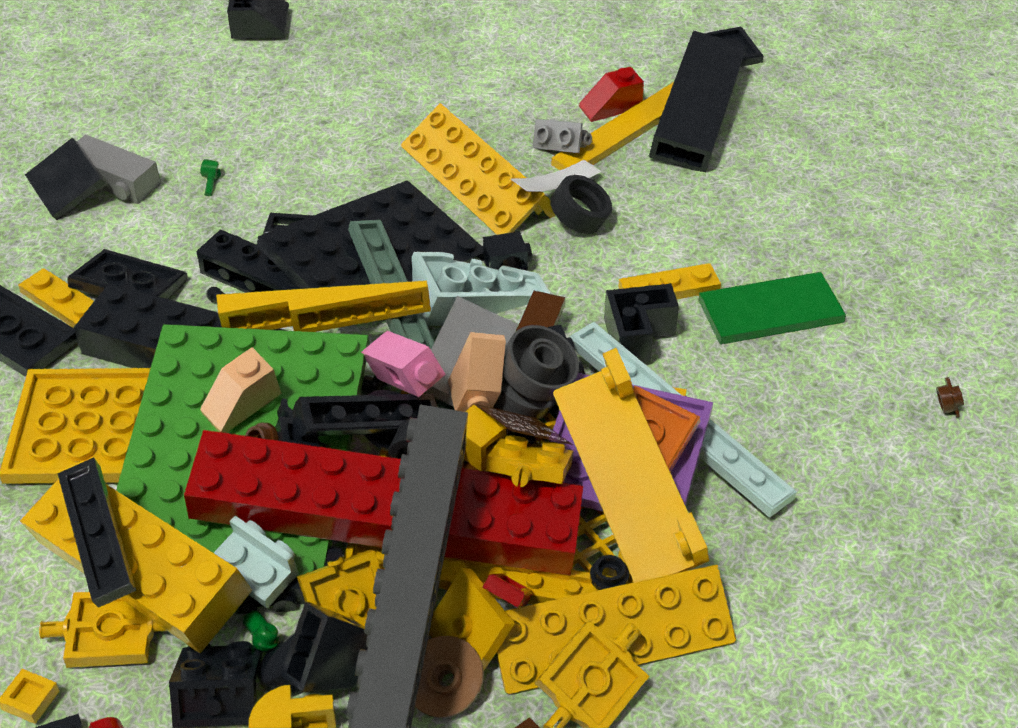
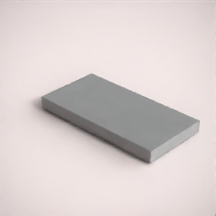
(460, 321)

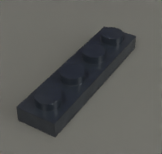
(96, 533)

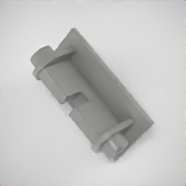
(560, 136)

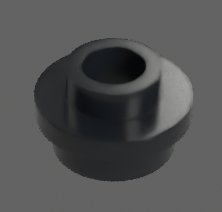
(611, 566)

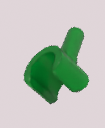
(210, 170)

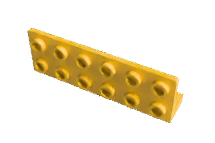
(473, 172)
(630, 474)
(671, 611)

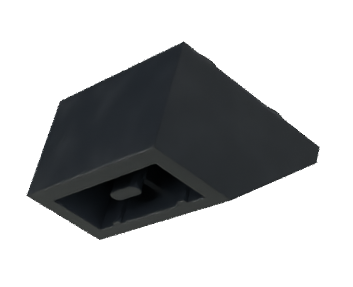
(258, 18)

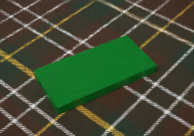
(771, 308)

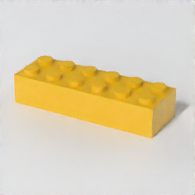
(174, 576)

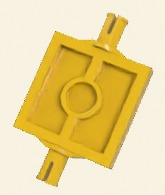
(529, 461)
(103, 634)
(592, 678)

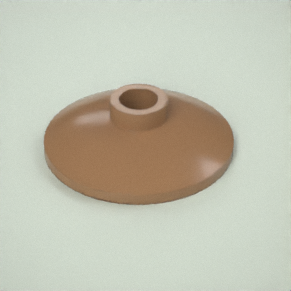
(444, 657)

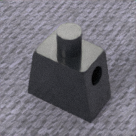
(324, 650)

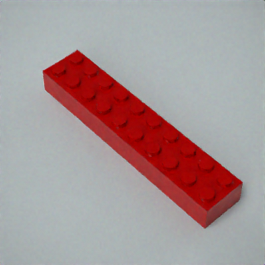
(351, 495)

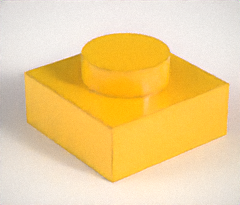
(28, 696)

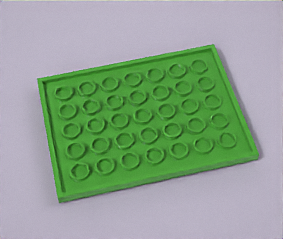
(172, 422)

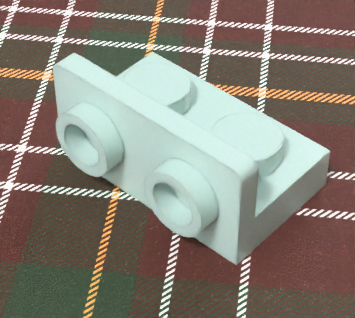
(263, 563)

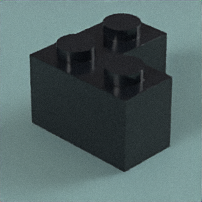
(639, 315)

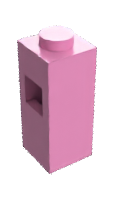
(403, 363)

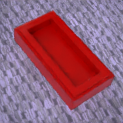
(508, 589)

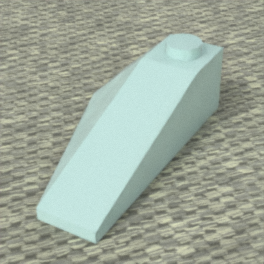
(481, 285)

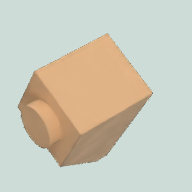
(478, 372)
(240, 391)

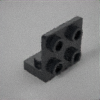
(214, 685)

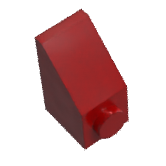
(613, 94)

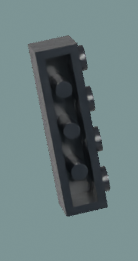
(240, 265)

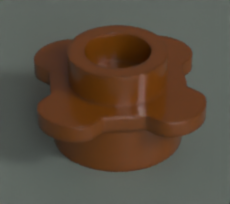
(950, 397)

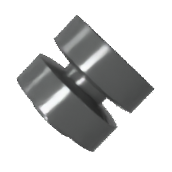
(533, 367)

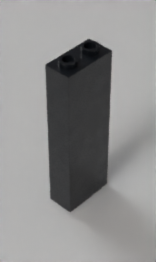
(697, 102)

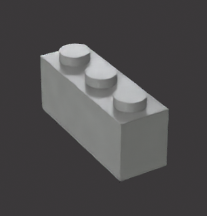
(124, 172)

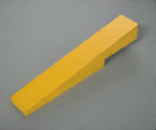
(322, 307)

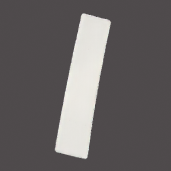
(553, 180)

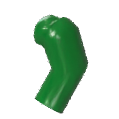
(264, 635)

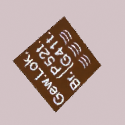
(523, 424)

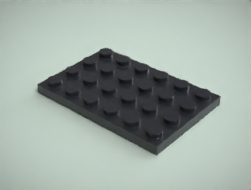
(322, 253)

